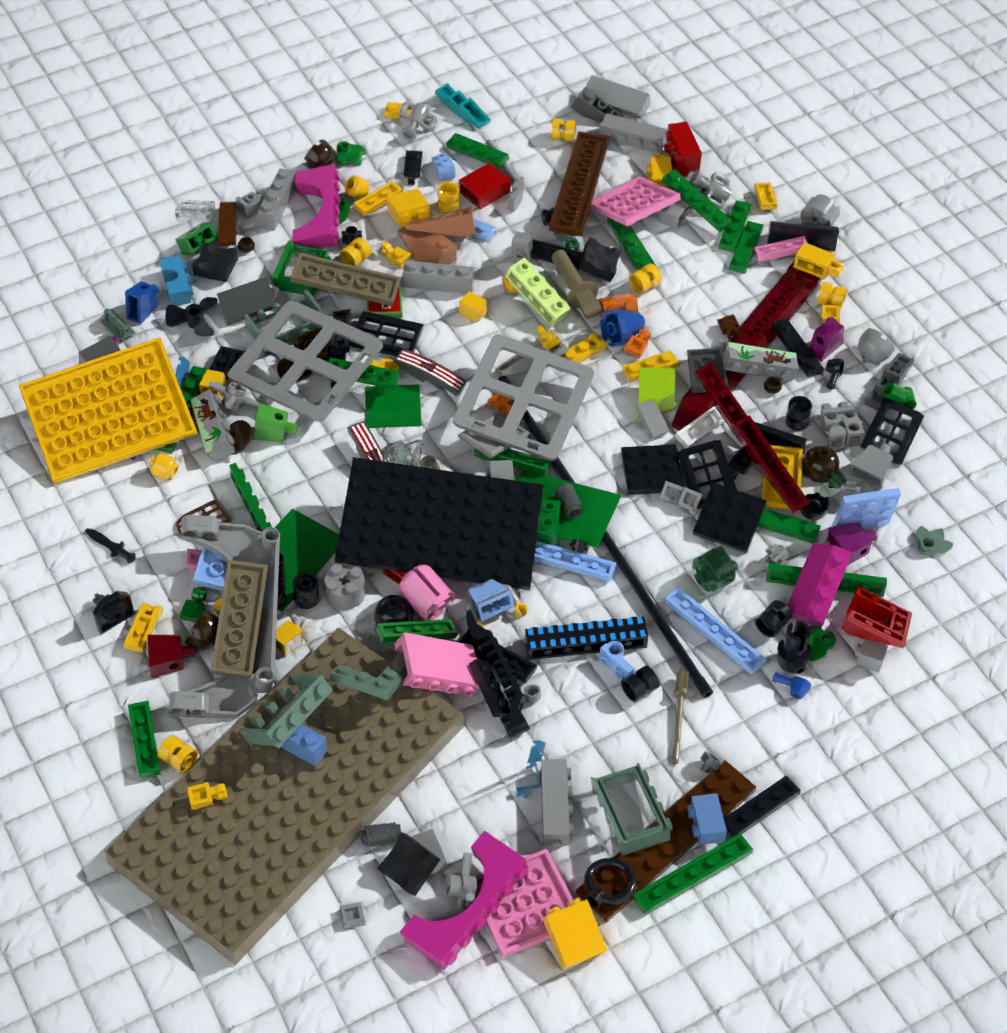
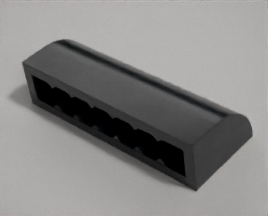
(817, 235)

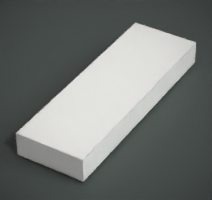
(699, 428)

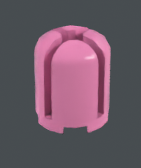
(425, 592)

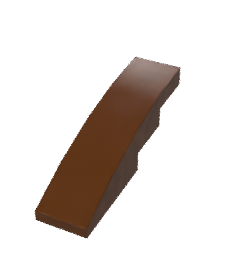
(227, 224)

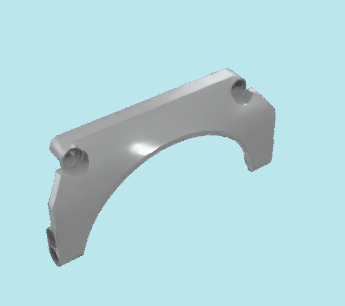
(228, 694)

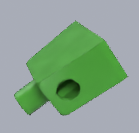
(272, 424)

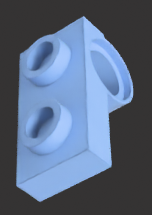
(444, 166)
(612, 656)

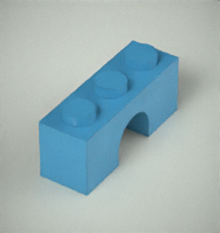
(176, 280)

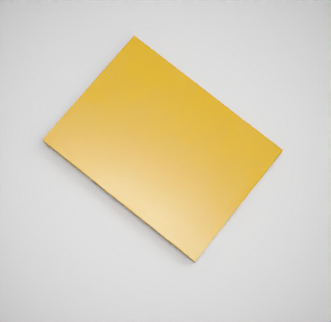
(107, 410)

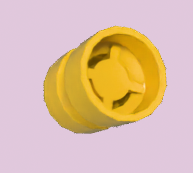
(569, 130)
(448, 197)
(355, 252)
(645, 278)
(831, 295)
(177, 753)

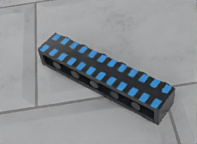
(584, 637)

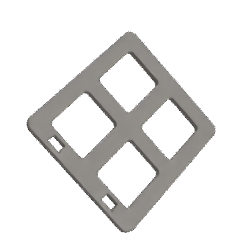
(305, 360)
(524, 397)

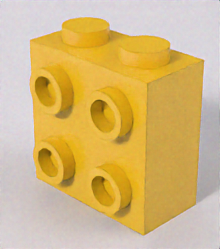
(407, 206)

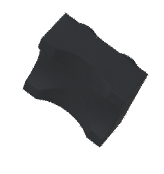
(599, 260)
(215, 262)
(409, 864)

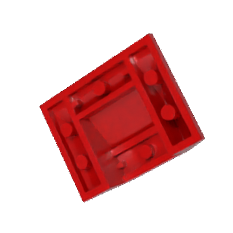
(876, 619)

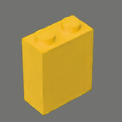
(574, 933)

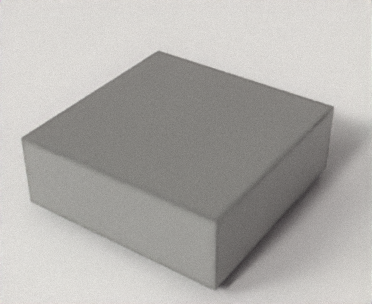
(352, 915)

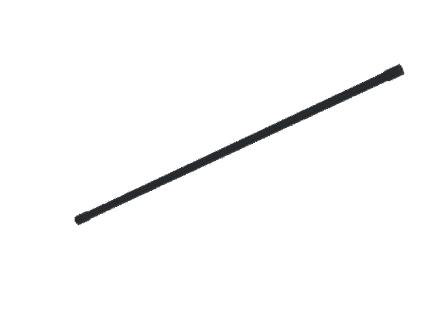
(699, 681)

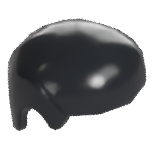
(817, 508)

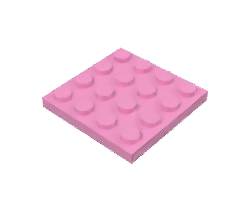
(634, 201)
(519, 917)

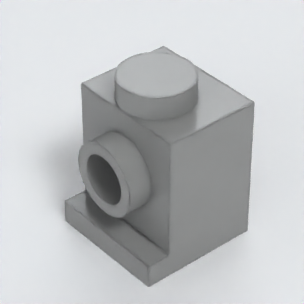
(249, 204)

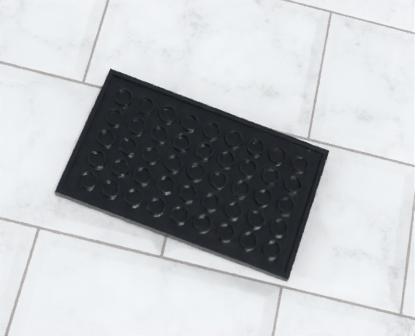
(441, 519)

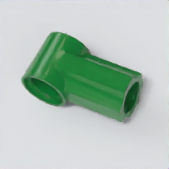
(900, 394)

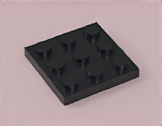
(649, 467)
(729, 517)

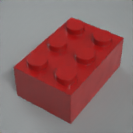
(682, 148)

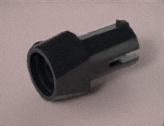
(795, 648)

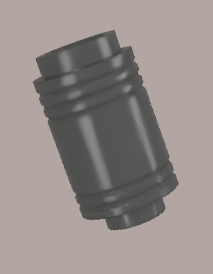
(569, 500)
(380, 834)

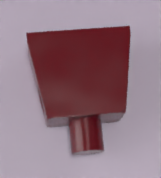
(167, 654)

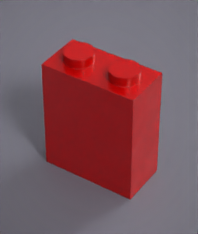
(484, 186)

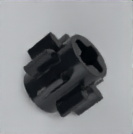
(350, 234)

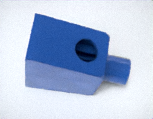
(141, 301)

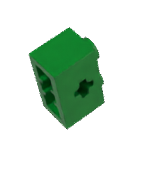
(195, 238)
(549, 521)

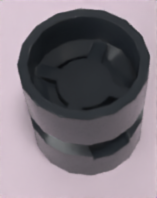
(798, 413)
(306, 590)
(773, 618)
(641, 682)

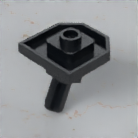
(112, 610)

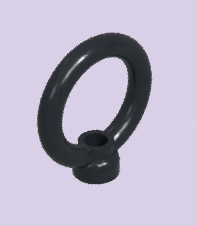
(597, 896)

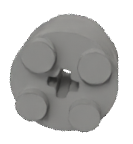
(820, 211)
(345, 586)

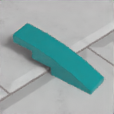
(463, 107)

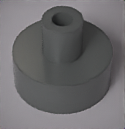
(710, 761)

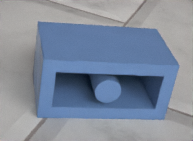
(306, 745)
(707, 819)

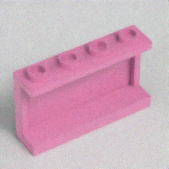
(438, 664)

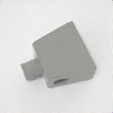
(873, 465)

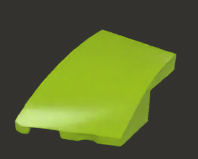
(657, 385)

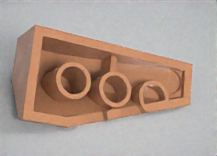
(457, 223)
(429, 246)

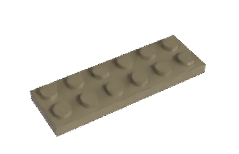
(346, 279)
(239, 619)

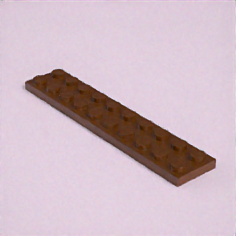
(579, 184)
(655, 860)

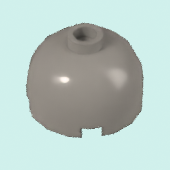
(874, 347)

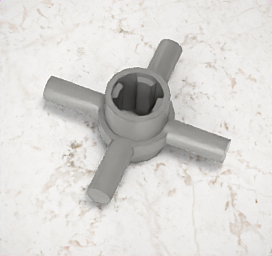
(234, 395)
(462, 885)

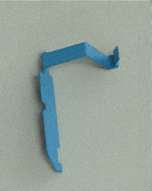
(182, 370)
(534, 757)

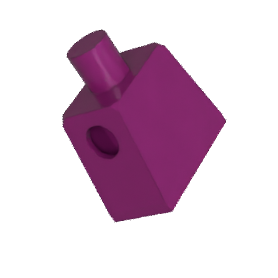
(827, 338)
(852, 538)

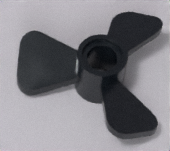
(192, 315)

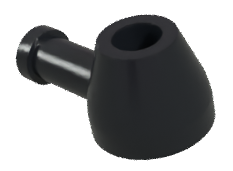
(835, 367)

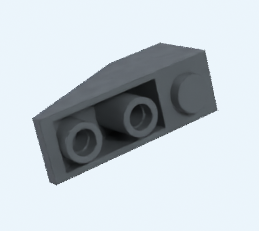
(592, 106)

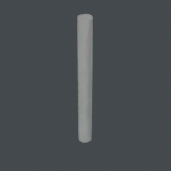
(506, 167)

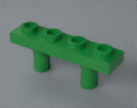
(373, 375)

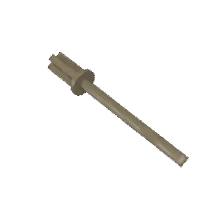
(681, 692)

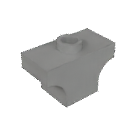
(521, 246)

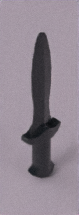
(115, 548)

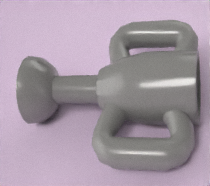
(417, 117)
(715, 189)

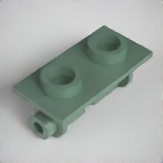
(116, 325)

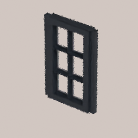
(397, 323)
(909, 435)
(721, 461)

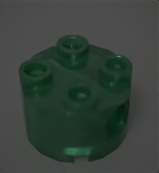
(714, 569)

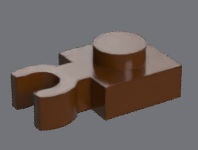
(729, 326)

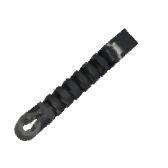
(514, 722)

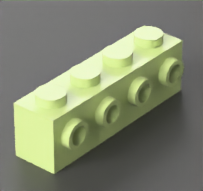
(537, 292)

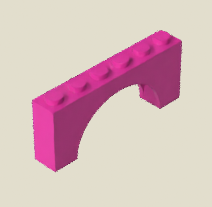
(321, 230)
(445, 938)

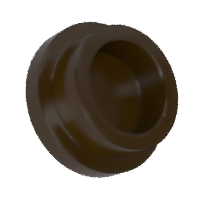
(246, 244)
(772, 385)

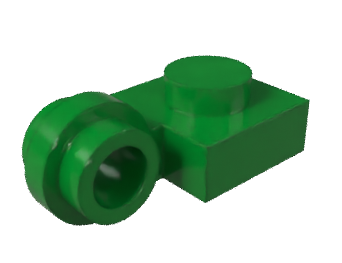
(193, 609)

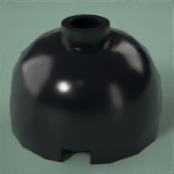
(393, 609)

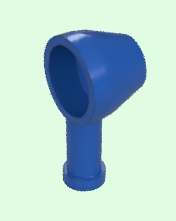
(798, 686)

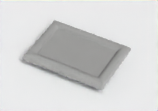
(488, 446)

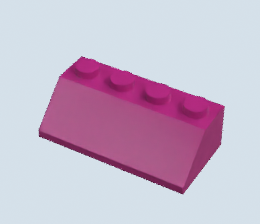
(818, 583)

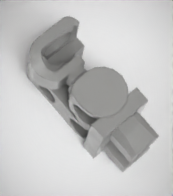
(841, 423)

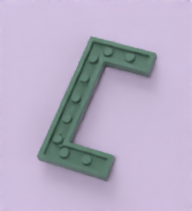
(383, 685)

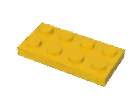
(792, 460)

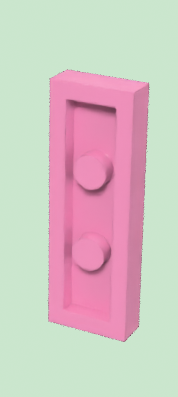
(779, 249)

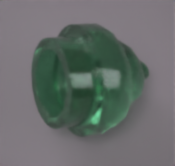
(571, 243)
(836, 479)

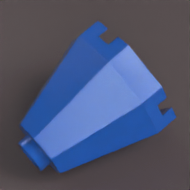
(620, 326)

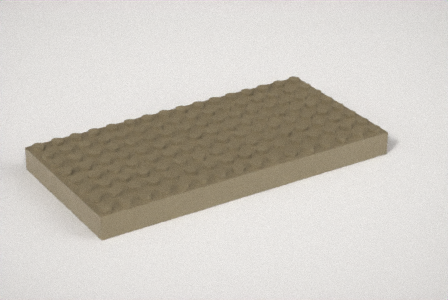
(285, 822)

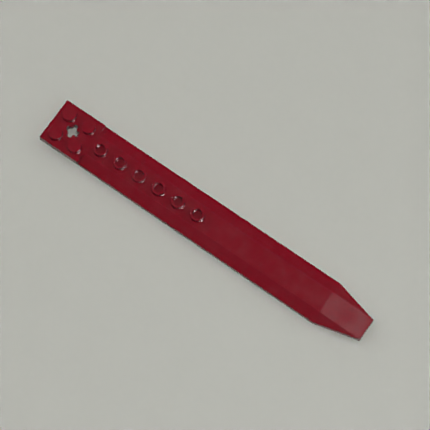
(780, 303)

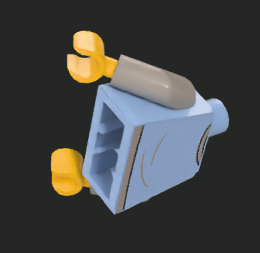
(491, 599)

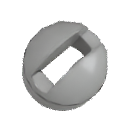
(533, 693)

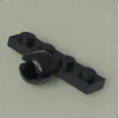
(339, 344)

